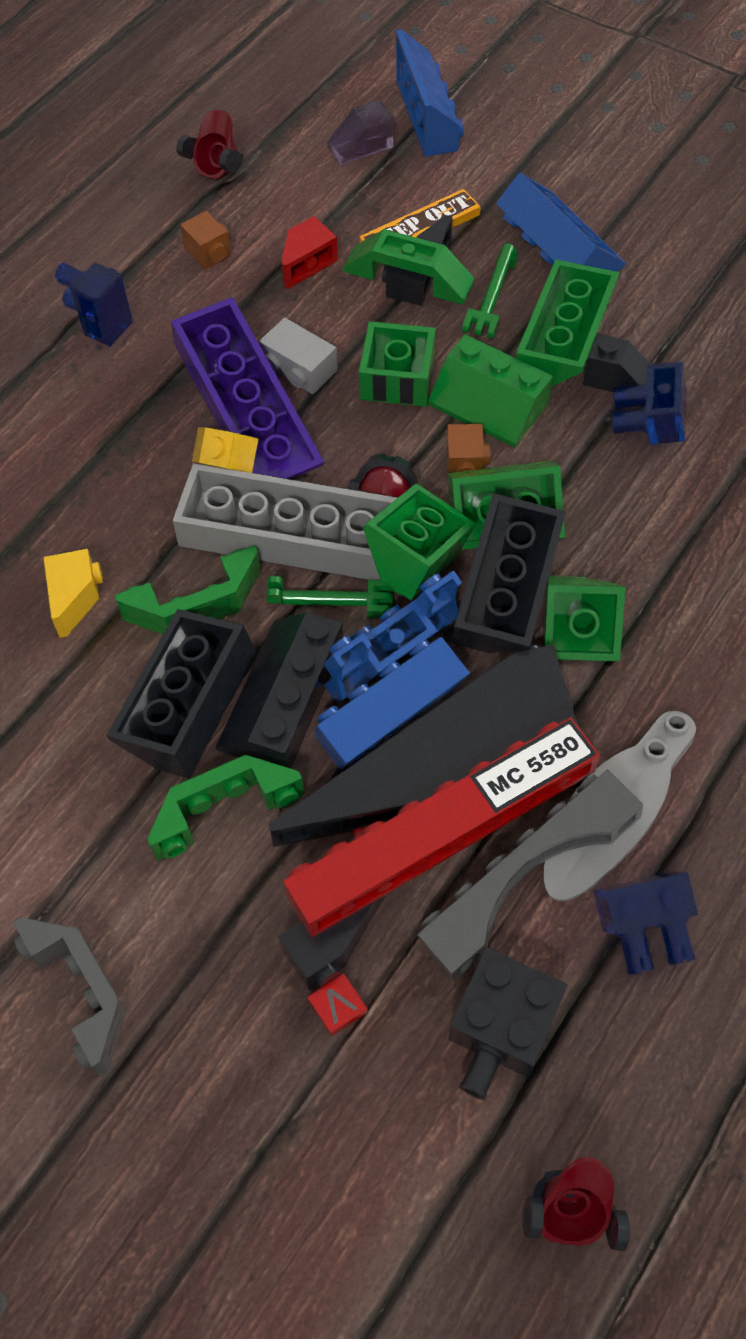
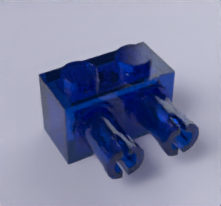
(98, 299)
(663, 402)
(650, 901)

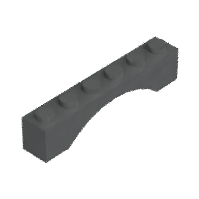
(593, 817)

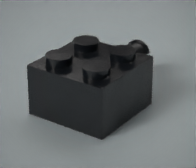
(504, 1019)

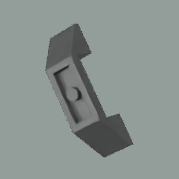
(100, 1032)

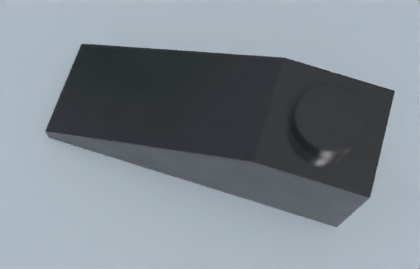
(409, 285)
(324, 955)

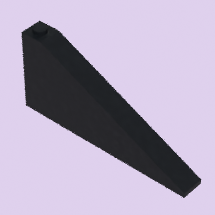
(443, 745)

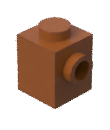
(206, 239)
(466, 448)

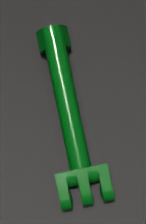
(506, 259)
(377, 599)

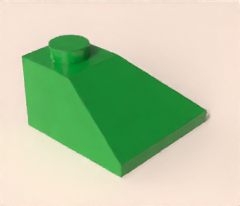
(583, 618)

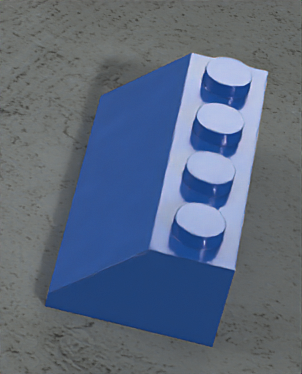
(426, 97)
(554, 226)

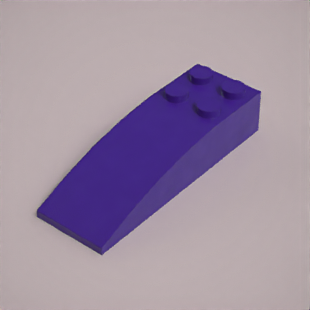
(244, 388)

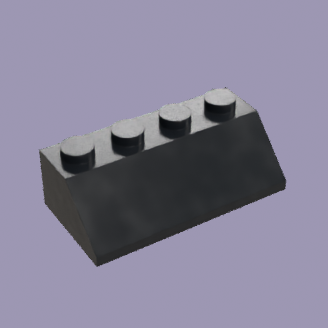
(508, 576)
(282, 690)
(183, 692)

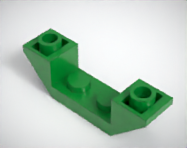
(450, 277)
(240, 569)
(275, 783)

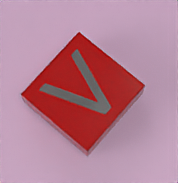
(337, 1004)

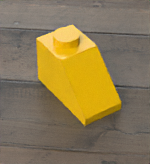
(225, 449)
(71, 588)

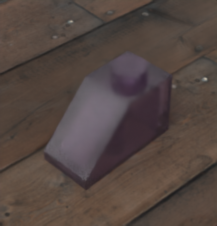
(362, 133)

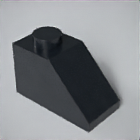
(614, 364)

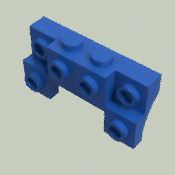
(370, 651)

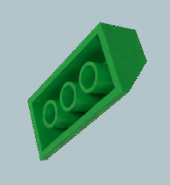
(567, 319)

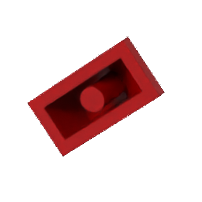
(307, 251)

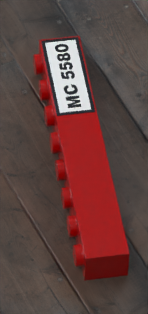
(439, 826)

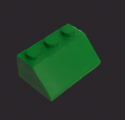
(491, 390)
(531, 482)
(415, 539)

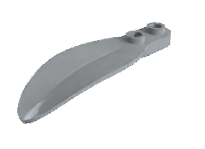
(648, 779)

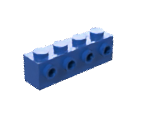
(390, 703)

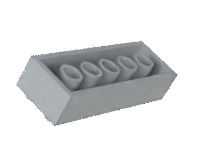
(282, 517)

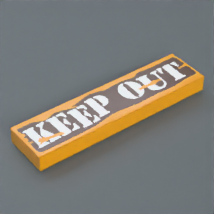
(458, 205)

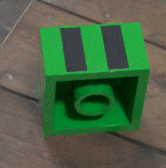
(397, 363)

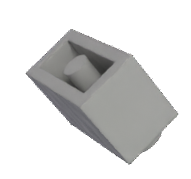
(299, 355)

